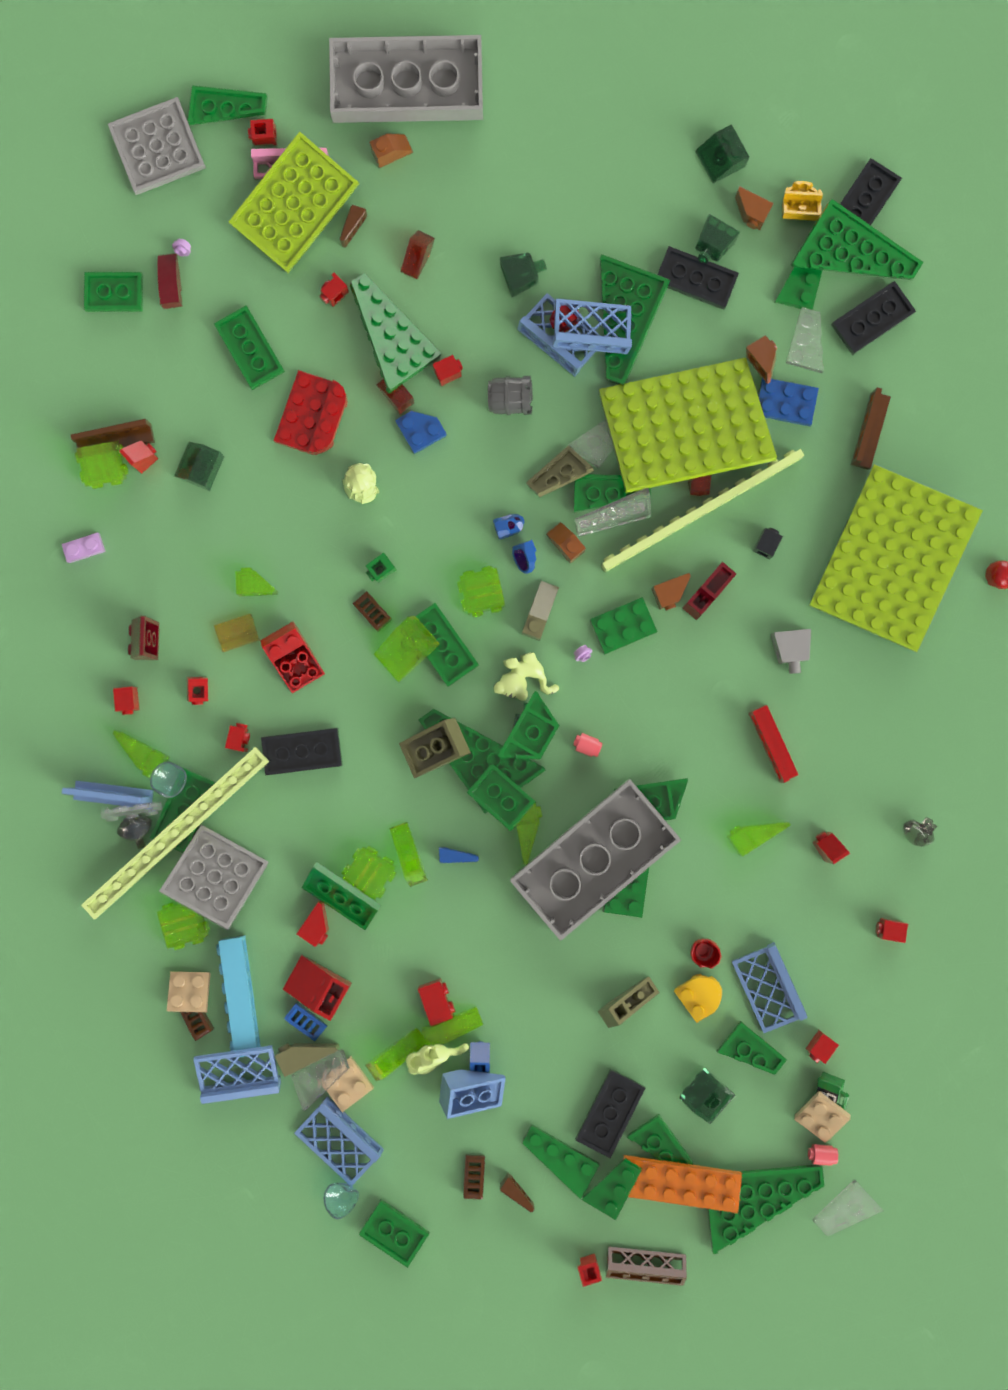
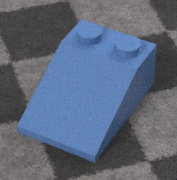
(470, 1092)

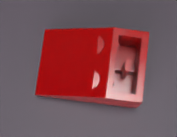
(292, 657)
(317, 987)

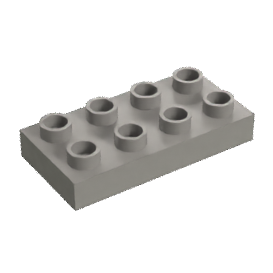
(406, 78)
(595, 859)

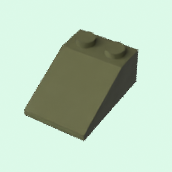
(434, 747)

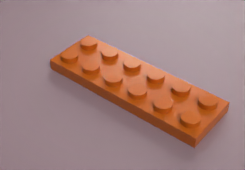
(686, 1184)

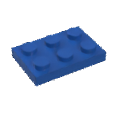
(788, 401)

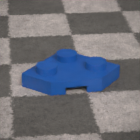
(420, 430)

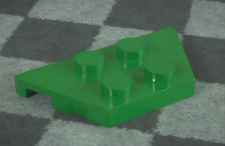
(531, 732)
(665, 796)

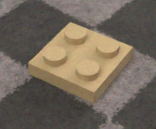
(188, 992)
(350, 1086)
(822, 1116)

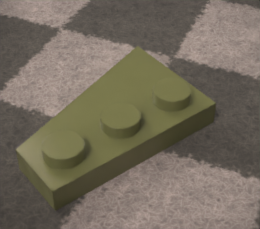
(559, 472)

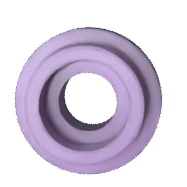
(181, 247)
(582, 653)

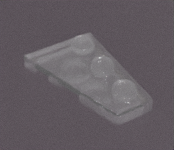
(131, 812)

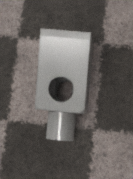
(792, 648)

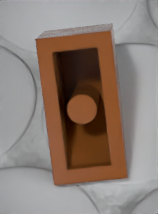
(390, 148)
(752, 208)
(762, 357)
(566, 542)
(670, 592)

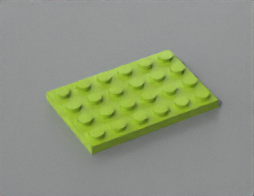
(294, 202)

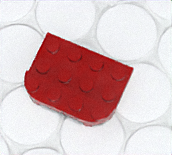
(311, 414)

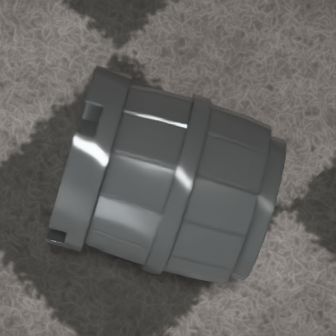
(510, 395)

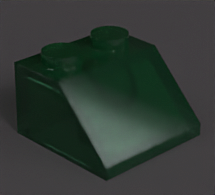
(722, 154)
(199, 465)
(707, 1096)

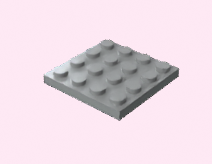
(156, 146)
(214, 877)

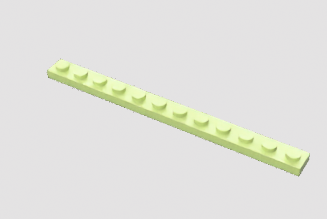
(695, 513)
(175, 833)

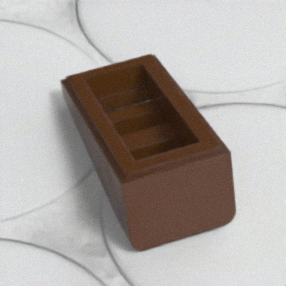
(353, 222)
(383, 622)
(193, 1028)
(515, 1192)
(474, 1194)

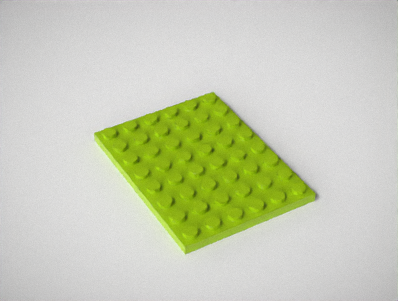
(686, 425)
(895, 558)

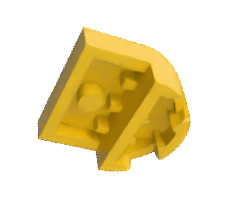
(802, 202)
(700, 996)

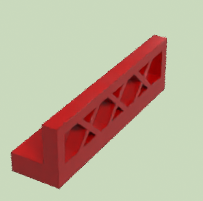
(773, 744)

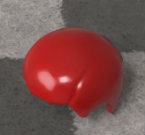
(998, 574)
(705, 953)

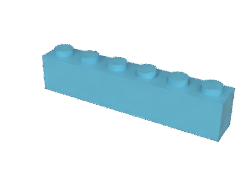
(239, 993)

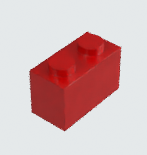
(436, 1001)

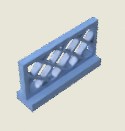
(545, 342)
(592, 342)
(109, 793)
(786, 986)
(239, 1087)
(352, 1133)

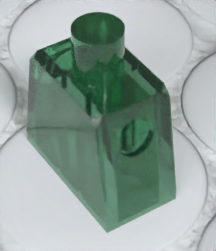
(715, 239)
(521, 272)

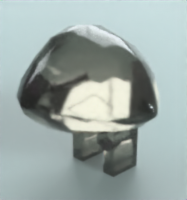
(135, 829)
(920, 833)

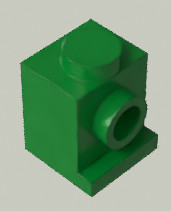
(381, 561)

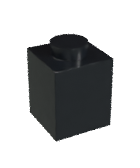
(768, 543)

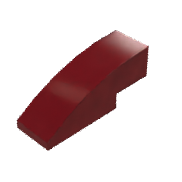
(169, 281)
(709, 591)

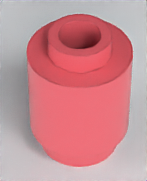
(587, 745)
(823, 1154)

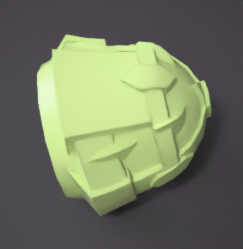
(360, 483)

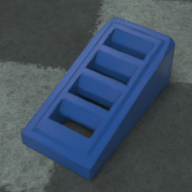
(449, 855)
(310, 1016)

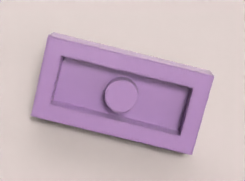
(83, 547)

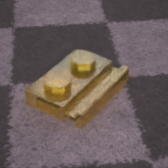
(236, 632)

